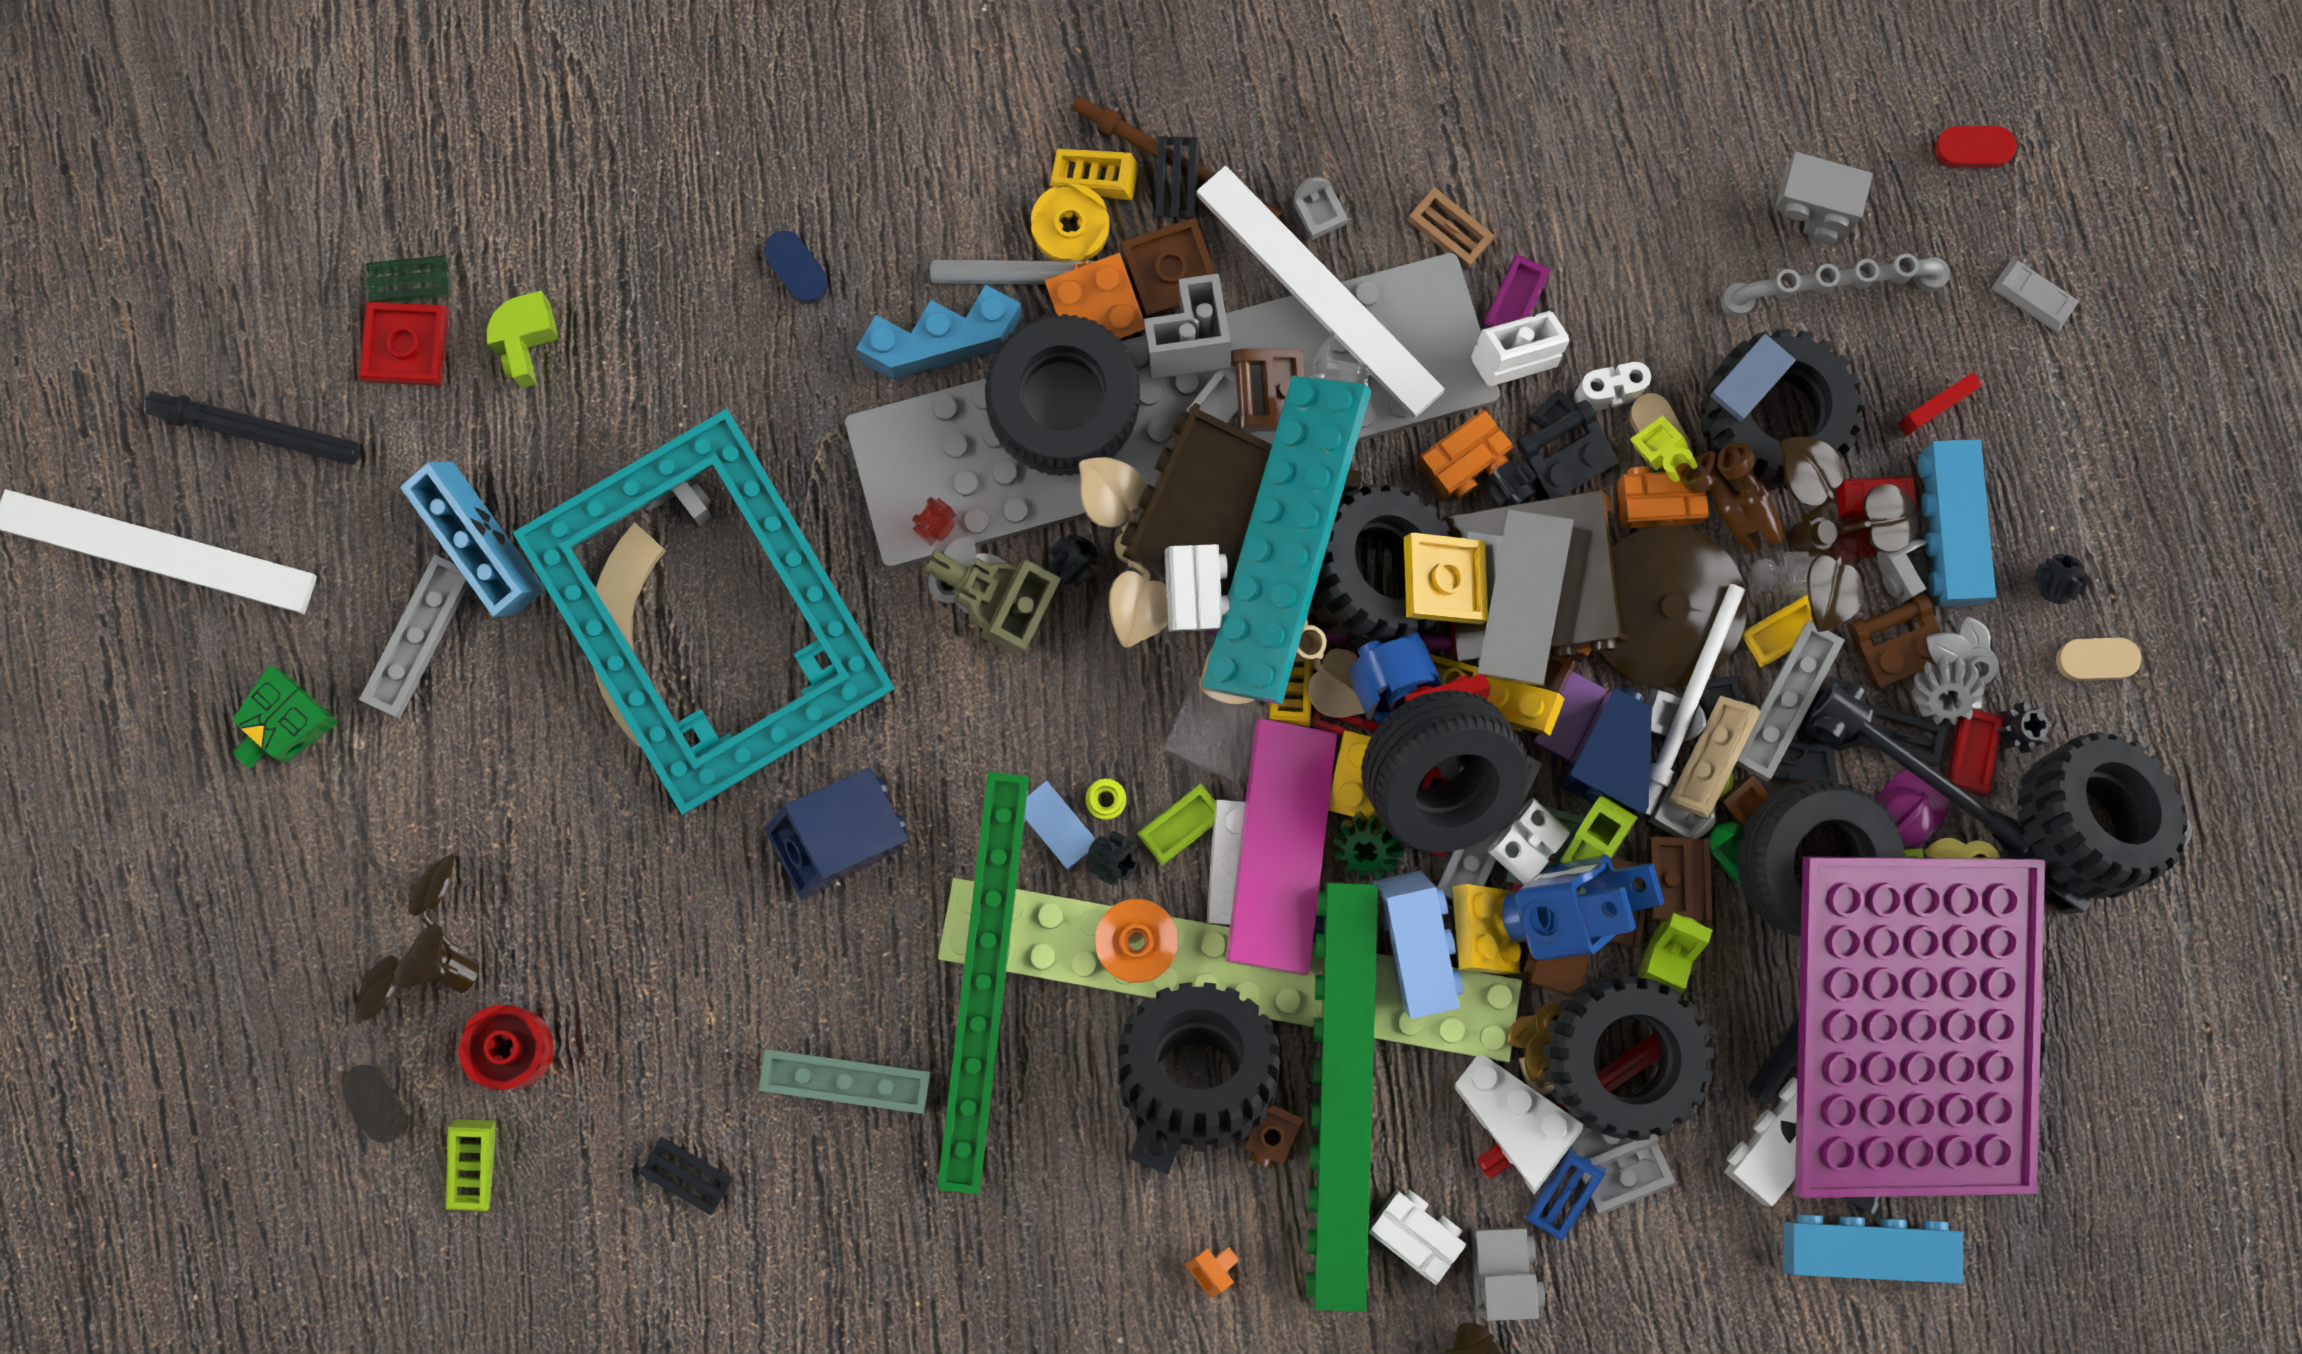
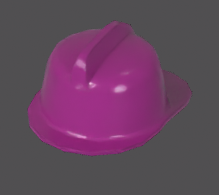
(1914, 806)

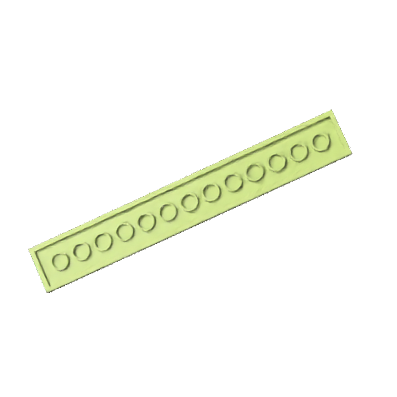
(1057, 943)

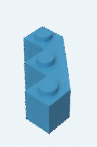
(940, 336)

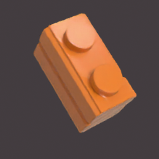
(1465, 456)
(1656, 500)

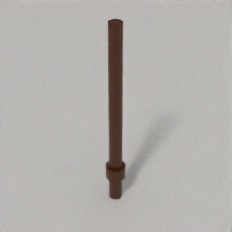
(1111, 123)

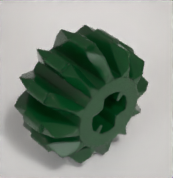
(1376, 859)

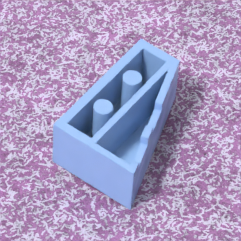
(1420, 944)

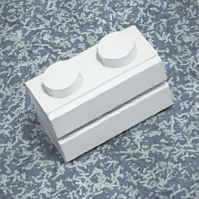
(1519, 348)
(1195, 587)
(1416, 1236)

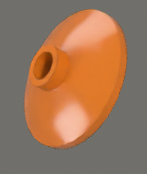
(1141, 918)

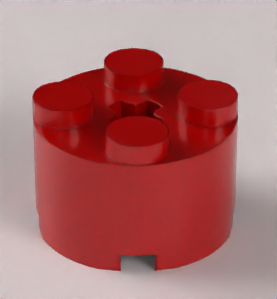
(484, 1039)

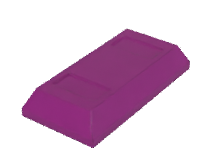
(1518, 291)

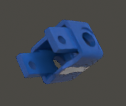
(1568, 924)

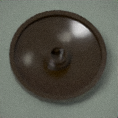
(1667, 602)

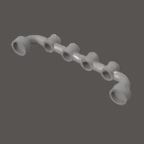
(1928, 275)

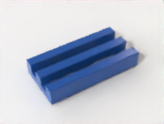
(1582, 1165)

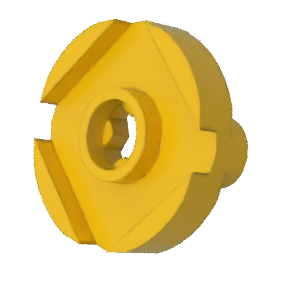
(1066, 203)

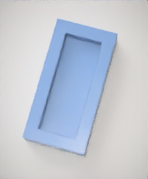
(1057, 825)

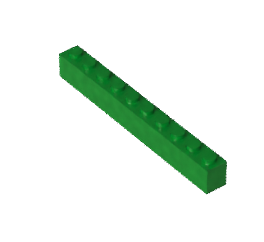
(1344, 1097)

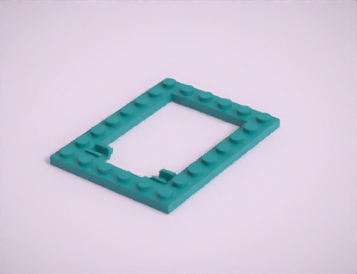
(715, 763)

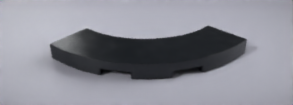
(1800, 760)

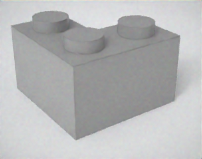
(1824, 195)
(1195, 338)
(1503, 1276)

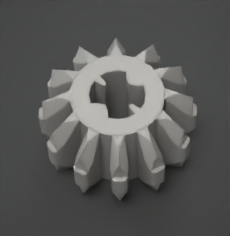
(1948, 690)

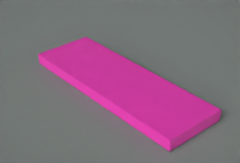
(1281, 847)

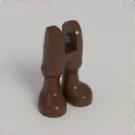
(1742, 511)

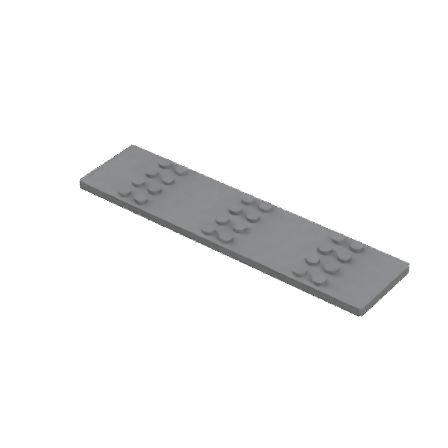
(949, 451)

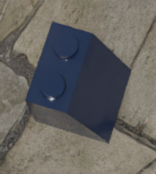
(1614, 753)
(835, 832)

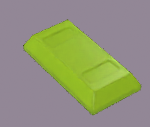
(1180, 825)

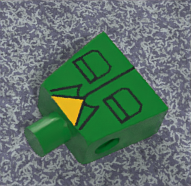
(279, 719)

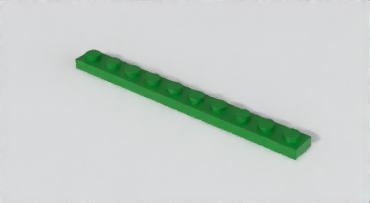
(983, 983)

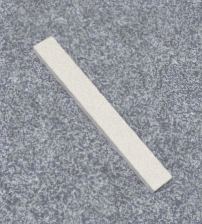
(1320, 292)
(156, 552)

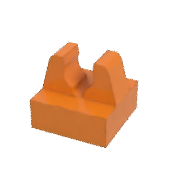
(1212, 1270)

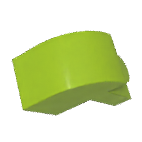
(519, 325)
(1600, 831)
(1673, 951)

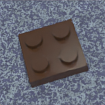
(1163, 258)

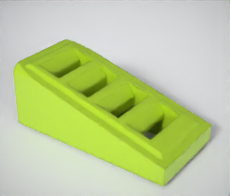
(455, 1146)

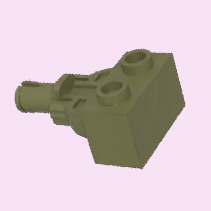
(999, 596)

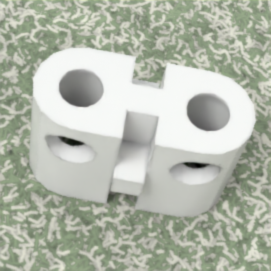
(1614, 386)
(1528, 841)

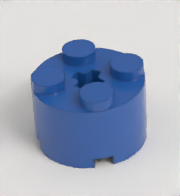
(1390, 672)

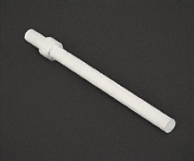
(1661, 771)

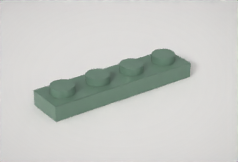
(844, 1081)

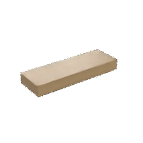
(1714, 756)

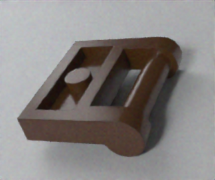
(1276, 374)
(1901, 655)

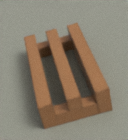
(1461, 217)

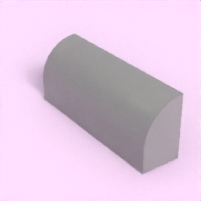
(1525, 597)

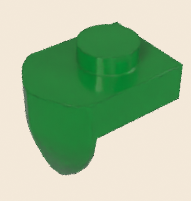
(1723, 846)

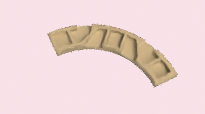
(619, 587)

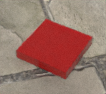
(403, 343)

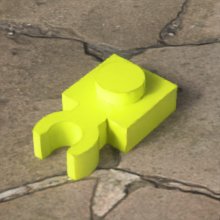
(1663, 446)

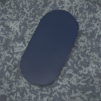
(796, 267)

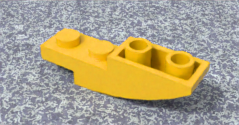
(1519, 703)

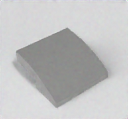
(1631, 1167)

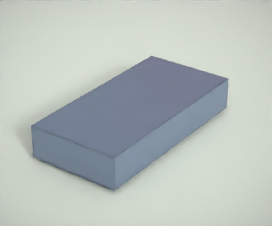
(1752, 377)

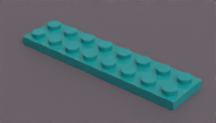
(1287, 539)

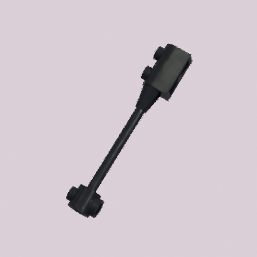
(1843, 714)

